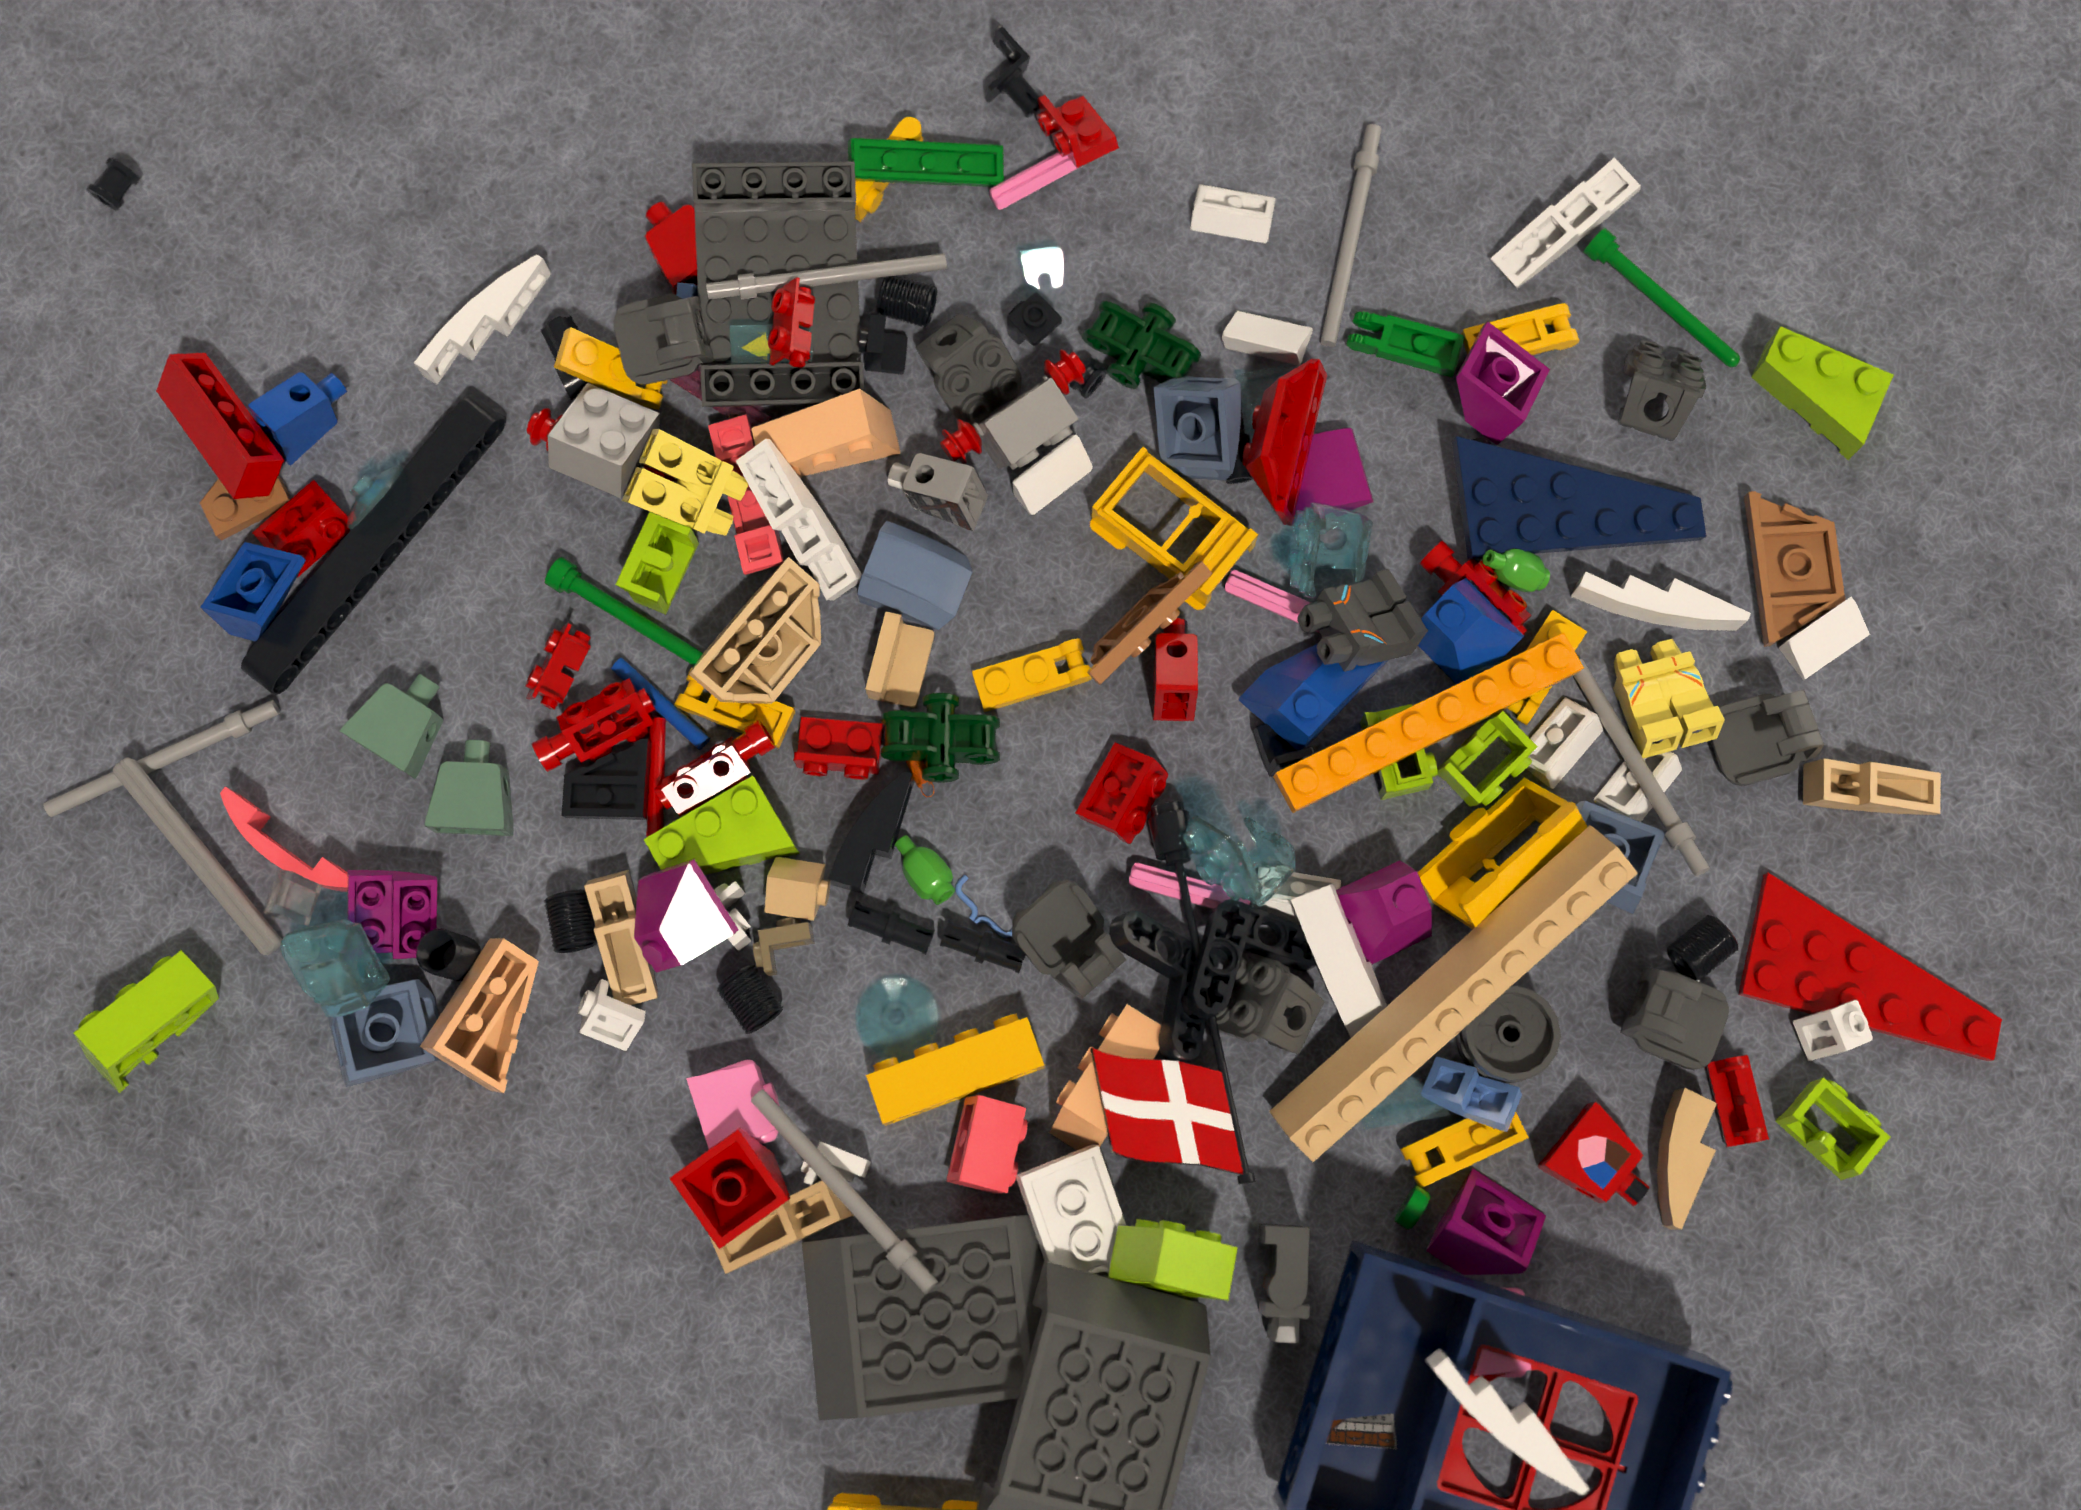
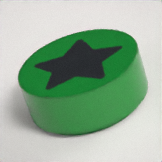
(1412, 1207)

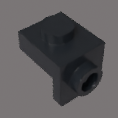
(1032, 320)
(883, 350)
(1276, 751)

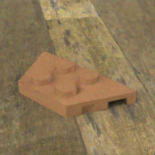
(1792, 565)
(1152, 611)

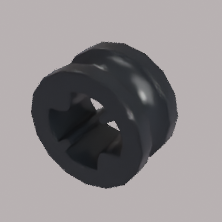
(1092, 378)

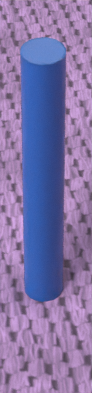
(662, 705)

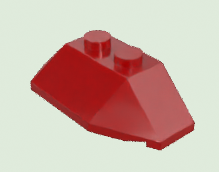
(1284, 436)

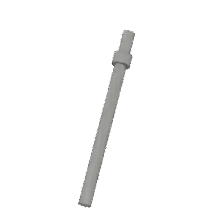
(1365, 167)
(748, 286)
(234, 725)
(1678, 833)
(899, 1252)

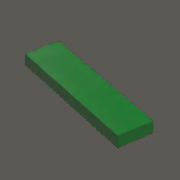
(926, 162)

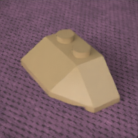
(764, 640)

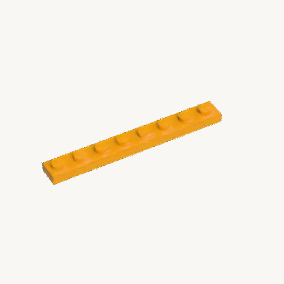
(1427, 722)

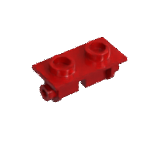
(791, 308)
(563, 651)
(1737, 1101)

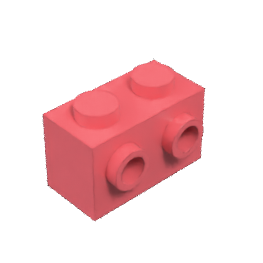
(987, 1145)

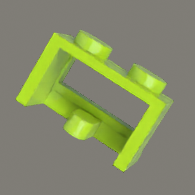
(658, 562)
(1514, 763)
(1390, 776)
(1858, 1123)

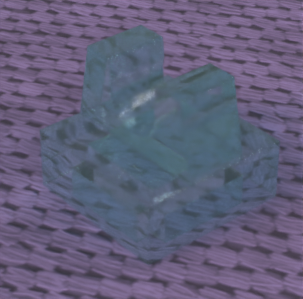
(1040, 260)

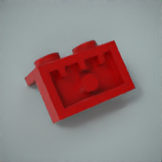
(1076, 130)
(305, 525)
(839, 746)
(1123, 792)

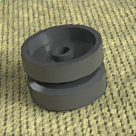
(1534, 1041)

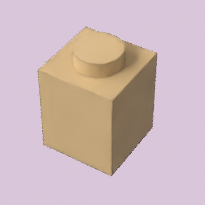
(796, 888)

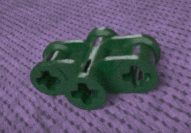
(1140, 344)
(940, 730)

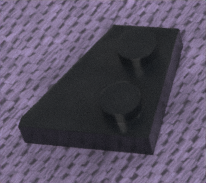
(611, 786)

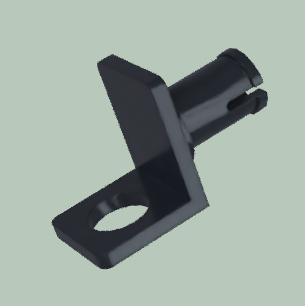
(1012, 79)

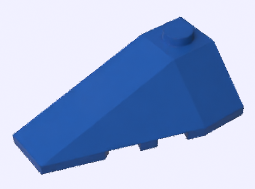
(1304, 695)

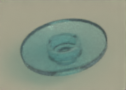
(369, 493)
(900, 1039)

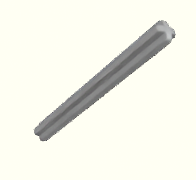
(197, 856)

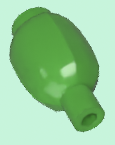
(1518, 569)
(925, 871)

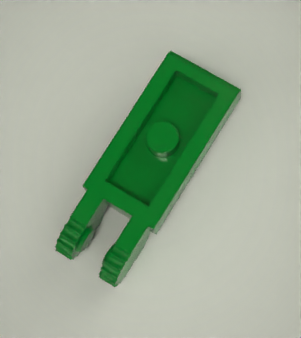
(1408, 343)

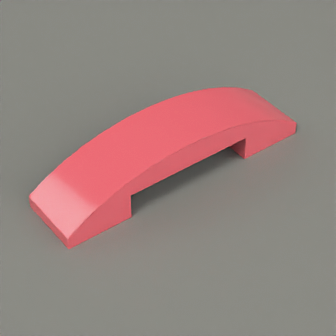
(755, 539)
(250, 821)

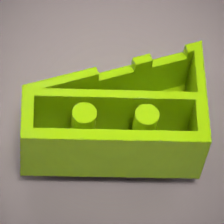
(1823, 387)
(724, 832)
(145, 1017)

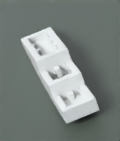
(1565, 223)
(493, 308)
(800, 518)
(1674, 606)
(1339, 958)
(1516, 1429)

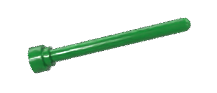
(1606, 250)
(565, 577)

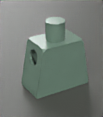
(398, 724)
(472, 795)

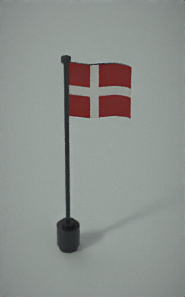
(1165, 1106)

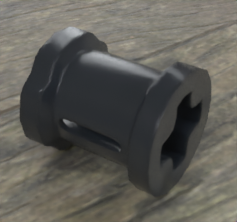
(113, 184)

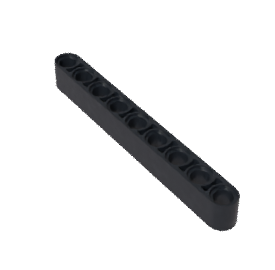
(373, 545)

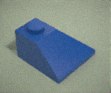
(252, 590)
(1466, 632)

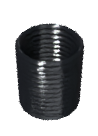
(907, 300)
(570, 921)
(433, 946)
(1702, 948)
(749, 999)

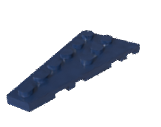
(1559, 507)

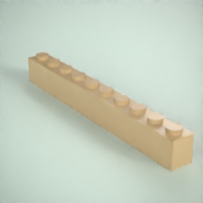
(1453, 992)

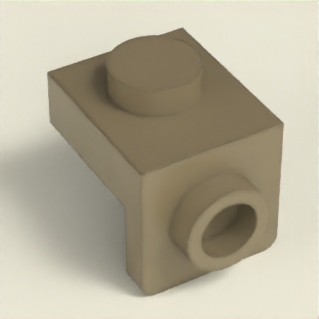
(787, 934)

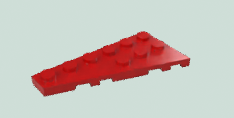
(1818, 961)

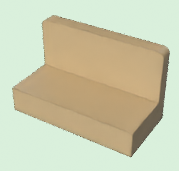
(899, 662)

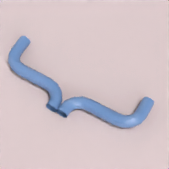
(973, 907)

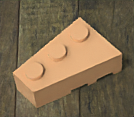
(833, 434)
(484, 1015)
(1081, 1115)

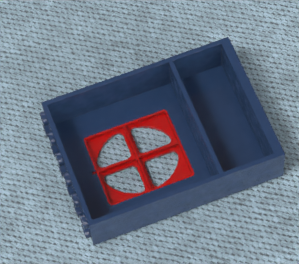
(1373, 1363)

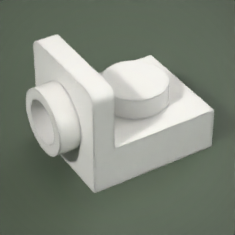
(728, 896)
(609, 1018)
(1833, 1030)
(844, 1163)

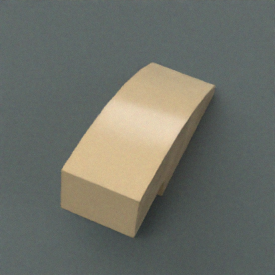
(1871, 787)
(614, 914)
(1682, 1156)
(795, 1220)

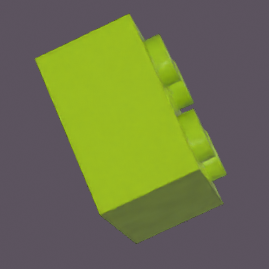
(1173, 1259)

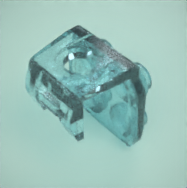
(1314, 554)
(1234, 867)
(335, 966)

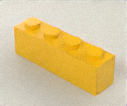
(954, 1071)

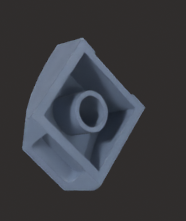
(1198, 425)
(914, 577)
(1634, 839)
(385, 1034)

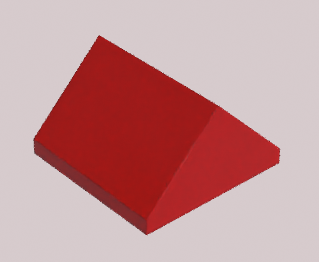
(732, 1186)

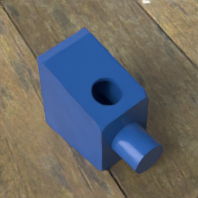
(297, 413)

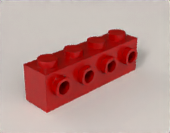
(219, 425)

